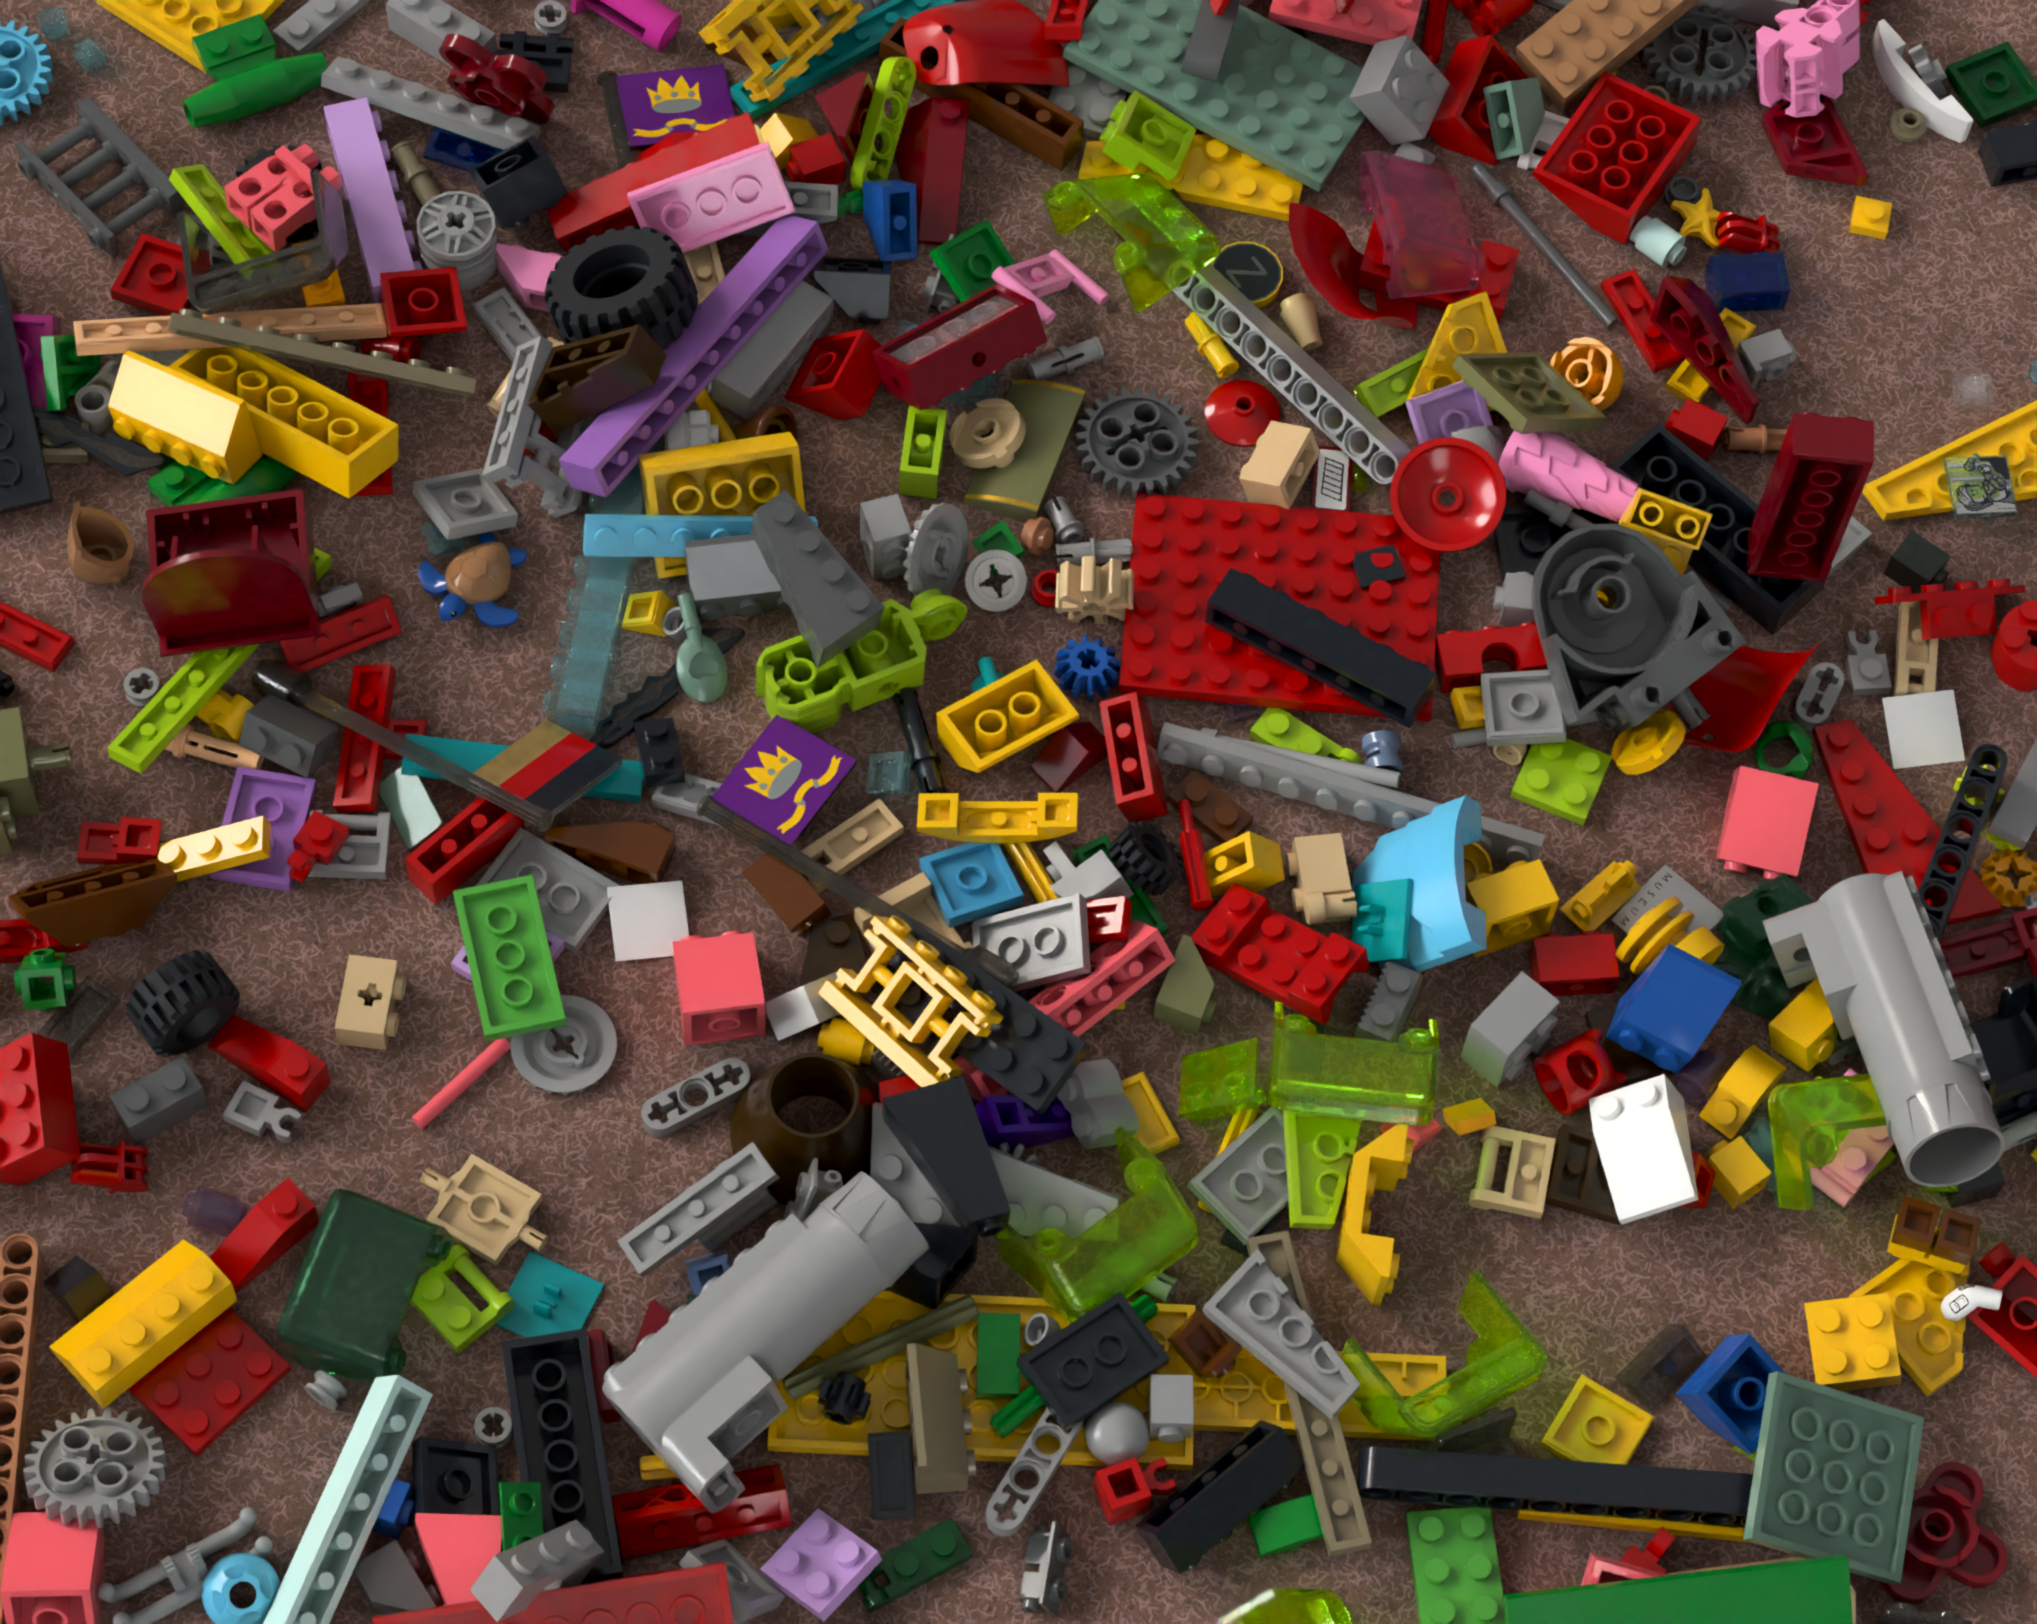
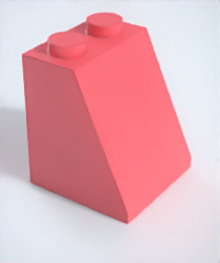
(1766, 822)
(719, 988)
(458, 1550)
(52, 1571)

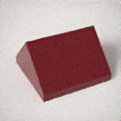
(846, 110)

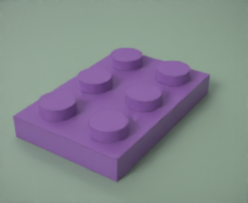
(286, 804)

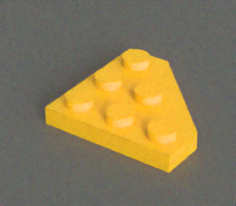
(1464, 329)
(1925, 1340)

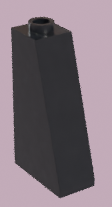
(949, 1148)

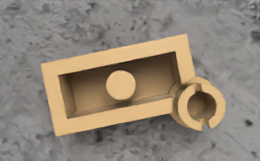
(1321, 879)

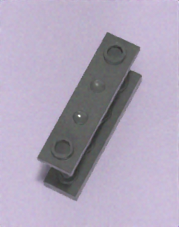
(114, 147)

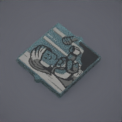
(1980, 487)

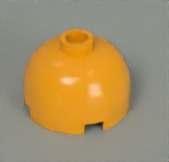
(1591, 370)

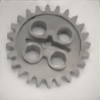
(95, 1468)

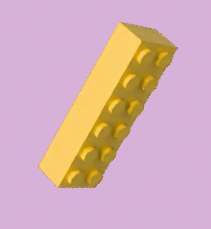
(300, 418)

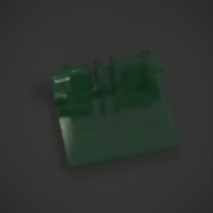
(1762, 984)

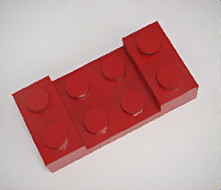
(1496, 279)
(1277, 953)

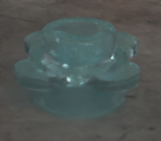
(437, 545)

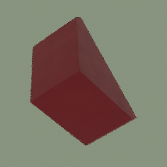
(1070, 755)

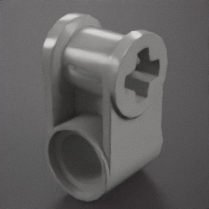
(97, 395)

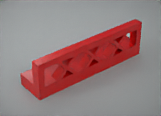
(683, 1523)

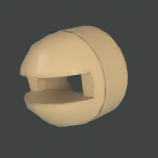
(1516, 756)

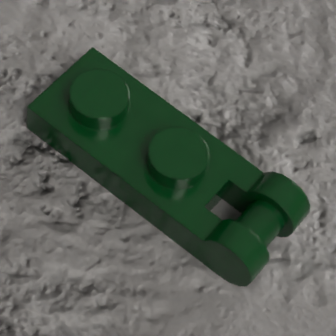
(915, 1564)

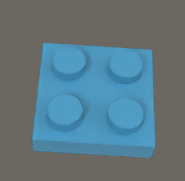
(971, 882)

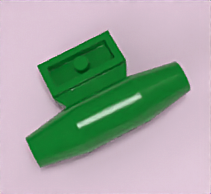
(247, 74)
(187, 485)

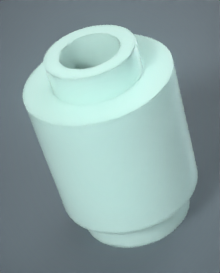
(1658, 241)

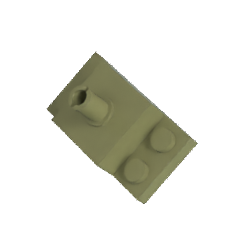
(19, 771)

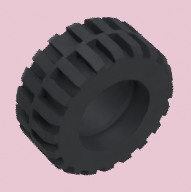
(622, 283)

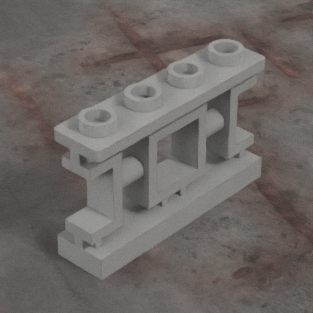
(519, 428)

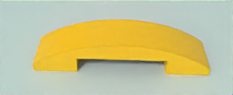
(997, 821)

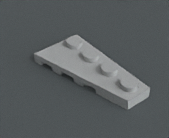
(1271, 1326)

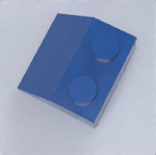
(1731, 1390)

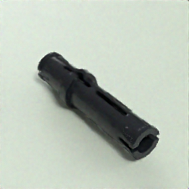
(924, 758)

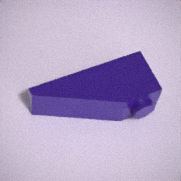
(1015, 1122)

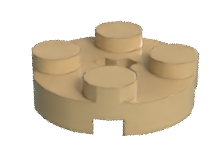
(994, 449)

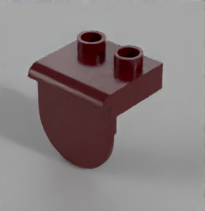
(232, 573)

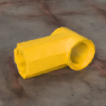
(225, 715)

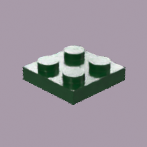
(1993, 84)

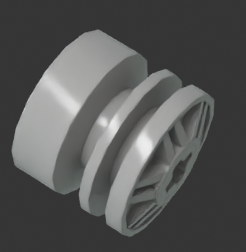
(459, 233)

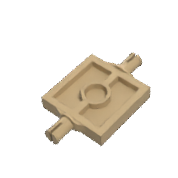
(485, 1209)

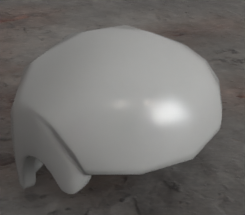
(1116, 1433)

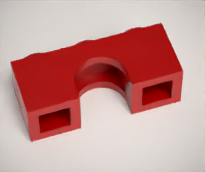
(1462, 654)

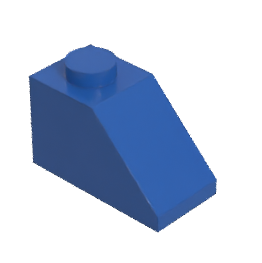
(891, 218)

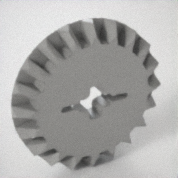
(937, 549)
(592, 1049)

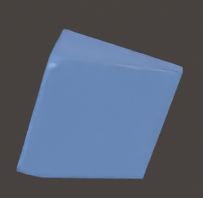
(706, 1267)

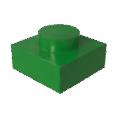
(998, 538)

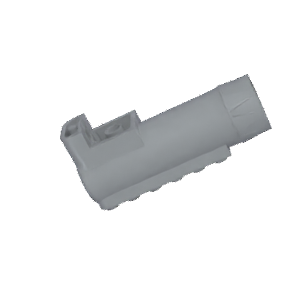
(1898, 999)
(714, 1368)

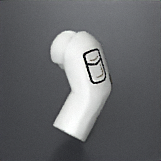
(1967, 1298)

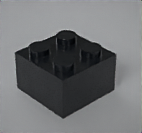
(518, 182)

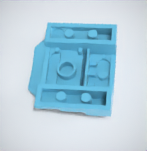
(1433, 856)

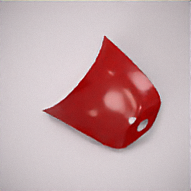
(1334, 267)
(1742, 696)

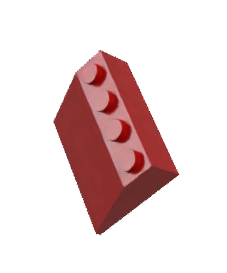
(1617, 155)

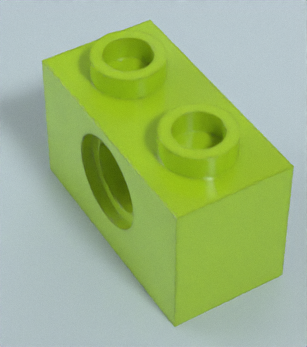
(922, 452)

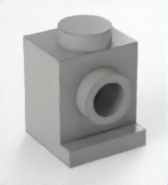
(1766, 356)

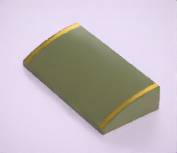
(1023, 486)

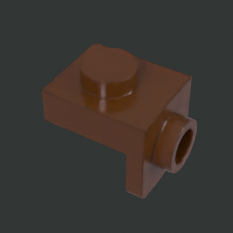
(1204, 1347)

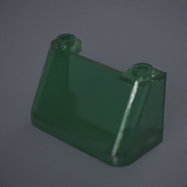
(358, 1287)

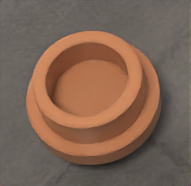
(1037, 535)

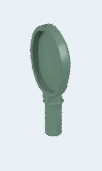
(699, 659)

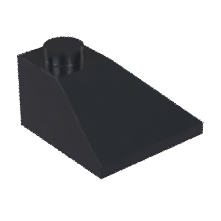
(857, 285)

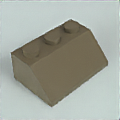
(938, 1420)

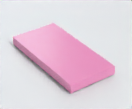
(715, 198)

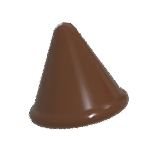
(773, 421)

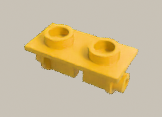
(1602, 896)

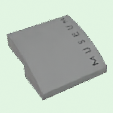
(1661, 887)

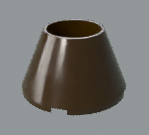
(790, 1151)

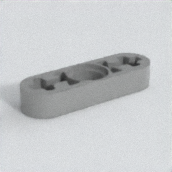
(664, 1100)

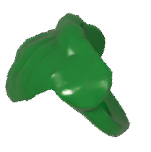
(1801, 762)

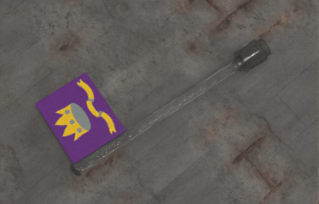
(655, 104)
(779, 794)

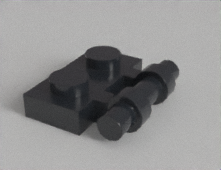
(554, 64)

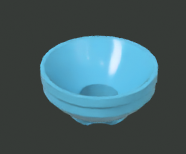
(228, 1572)

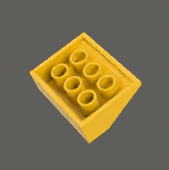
(719, 480)

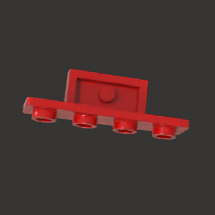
(1954, 612)

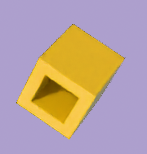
(1737, 1171)

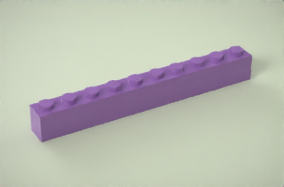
(714, 336)

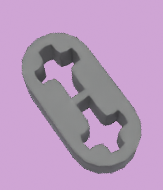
(1811, 693)

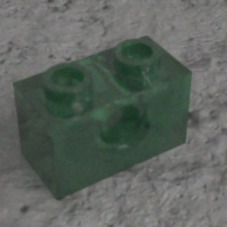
(1744, 916)

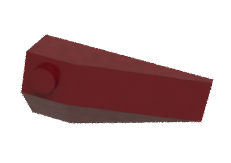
(933, 158)
(1697, 332)

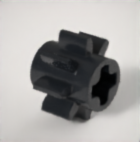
(844, 1398)

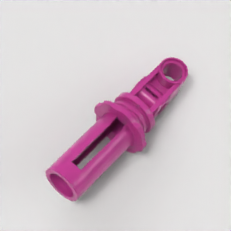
(644, 19)

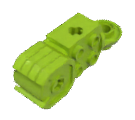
(863, 673)

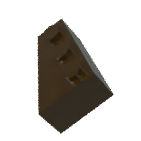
(594, 375)

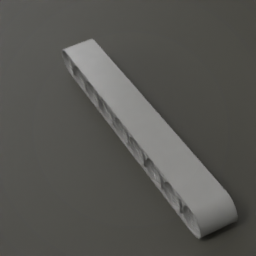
(1304, 376)

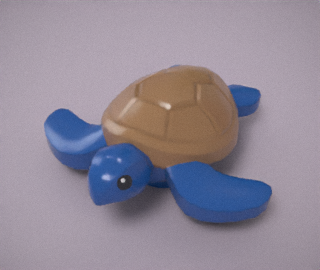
(475, 580)

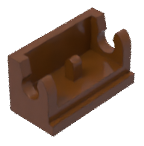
(787, 893)

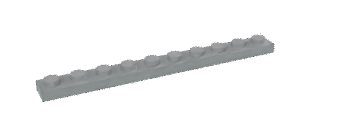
(1328, 788)

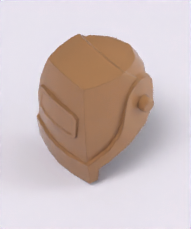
(94, 541)

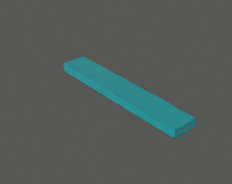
(621, 785)

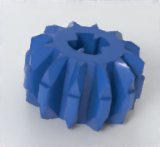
(1072, 669)

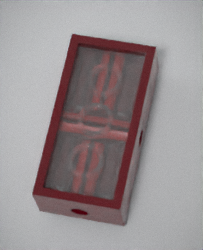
(960, 347)

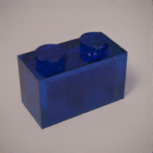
(1747, 281)

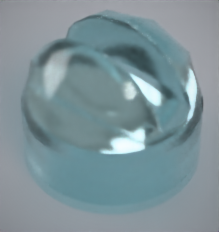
(53, 22)

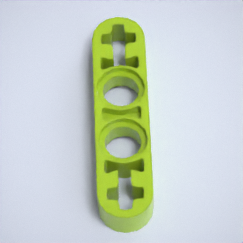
(878, 122)

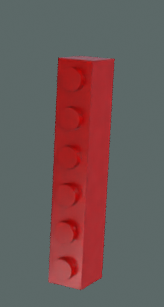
(604, 200)

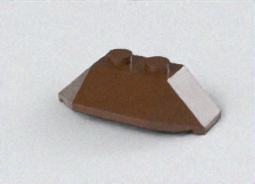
(95, 900)

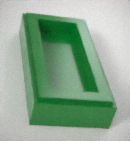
(997, 1355)

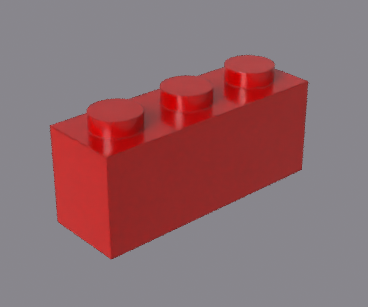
(1133, 757)
(461, 848)

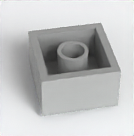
(1399, 90)
(1510, 1030)

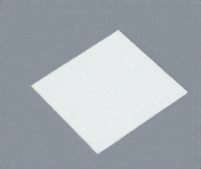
(1923, 729)
(647, 919)

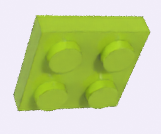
(1562, 778)

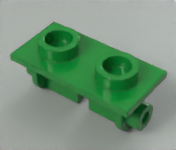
(520, 1512)

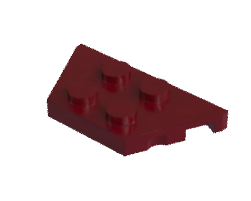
(1814, 145)

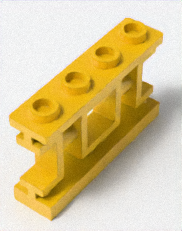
(800, 46)
(887, 1026)

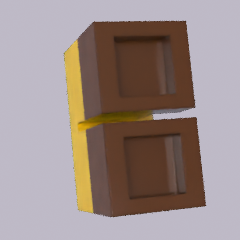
(1942, 1247)

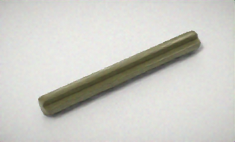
(881, 1346)

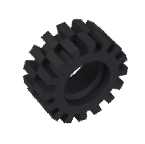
(1146, 858)

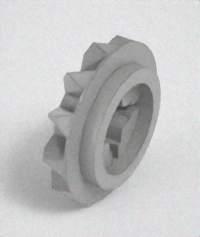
(986, 596)

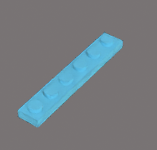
(656, 534)

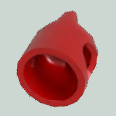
(1577, 1072)

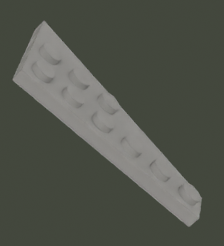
(1033, 1193)

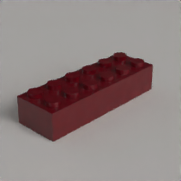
(1810, 496)

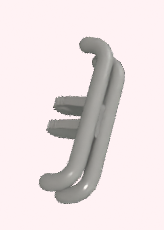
(184, 1570)

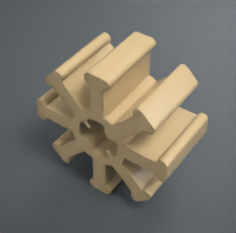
(1094, 590)

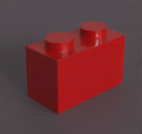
(1575, 963)

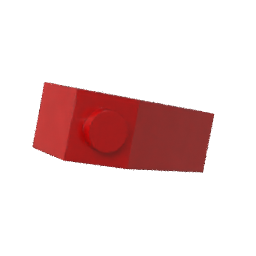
(273, 1061)
(265, 1234)

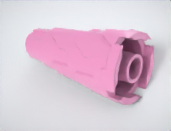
(1564, 473)

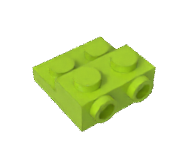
(1147, 135)

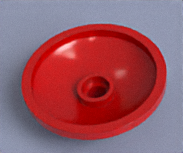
(1452, 468)

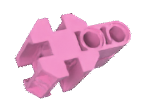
(1809, 53)

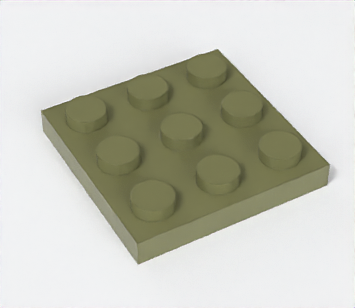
(1528, 392)

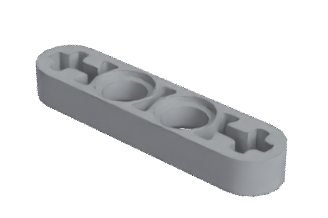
(1029, 1459)

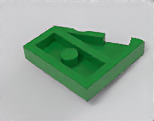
(65, 370)

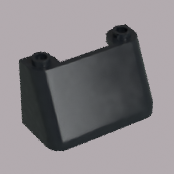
(2010, 1051)

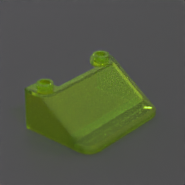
(1161, 234)

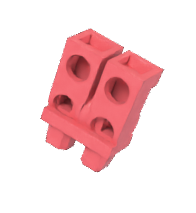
(278, 194)

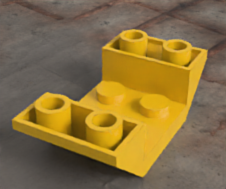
(1667, 524)
(1364, 1256)

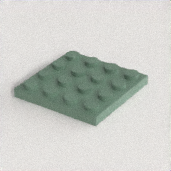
(1834, 1477)

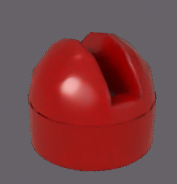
(1998, 1260)

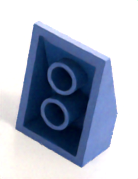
(1672, 1008)

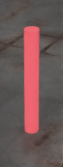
(461, 1082)

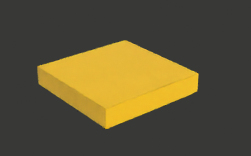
(1596, 1426)

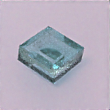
(889, 773)

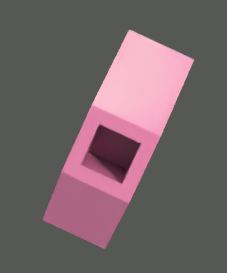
(526, 273)

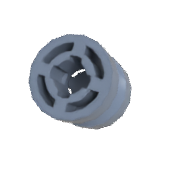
(1382, 750)

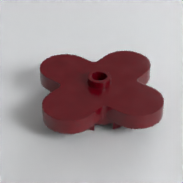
(496, 81)
(1961, 1547)

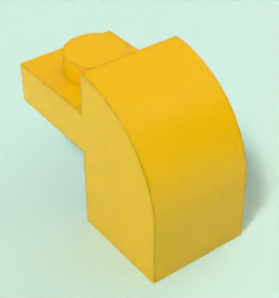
(1742, 1090)

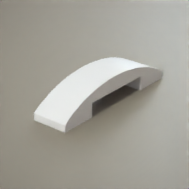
(1943, 115)

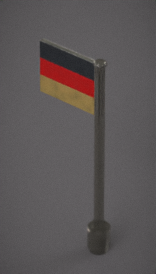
(528, 778)

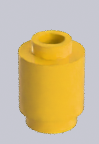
(845, 1042)

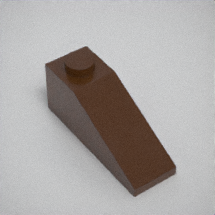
(622, 849)

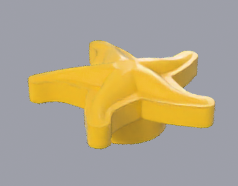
(1699, 218)

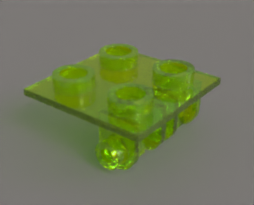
(1220, 1081)

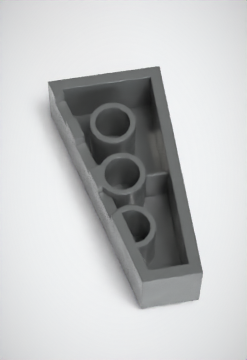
(814, 579)

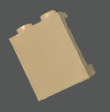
(915, 900)

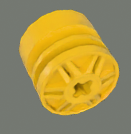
(1665, 926)

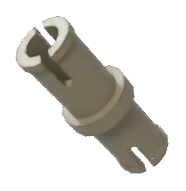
(416, 175)

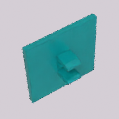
(1383, 919)
(549, 1298)

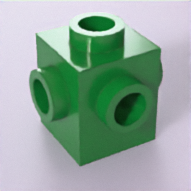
(42, 992)

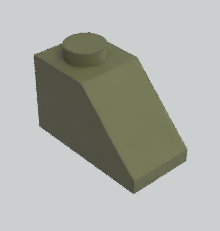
(1186, 991)

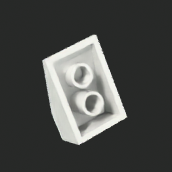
(1644, 1148)

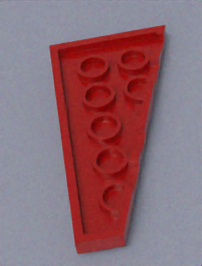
(1886, 820)

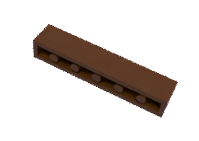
(1002, 108)

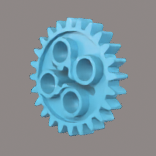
(23, 70)

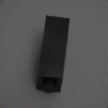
(940, 1267)

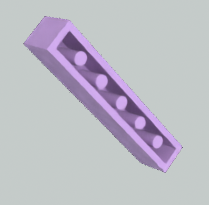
(370, 190)

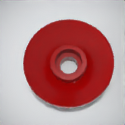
(1236, 425)

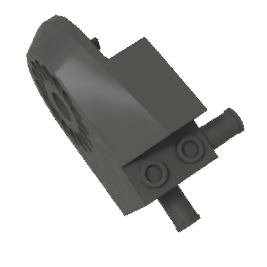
(1642, 647)

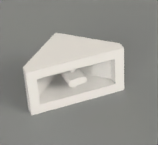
(799, 1009)

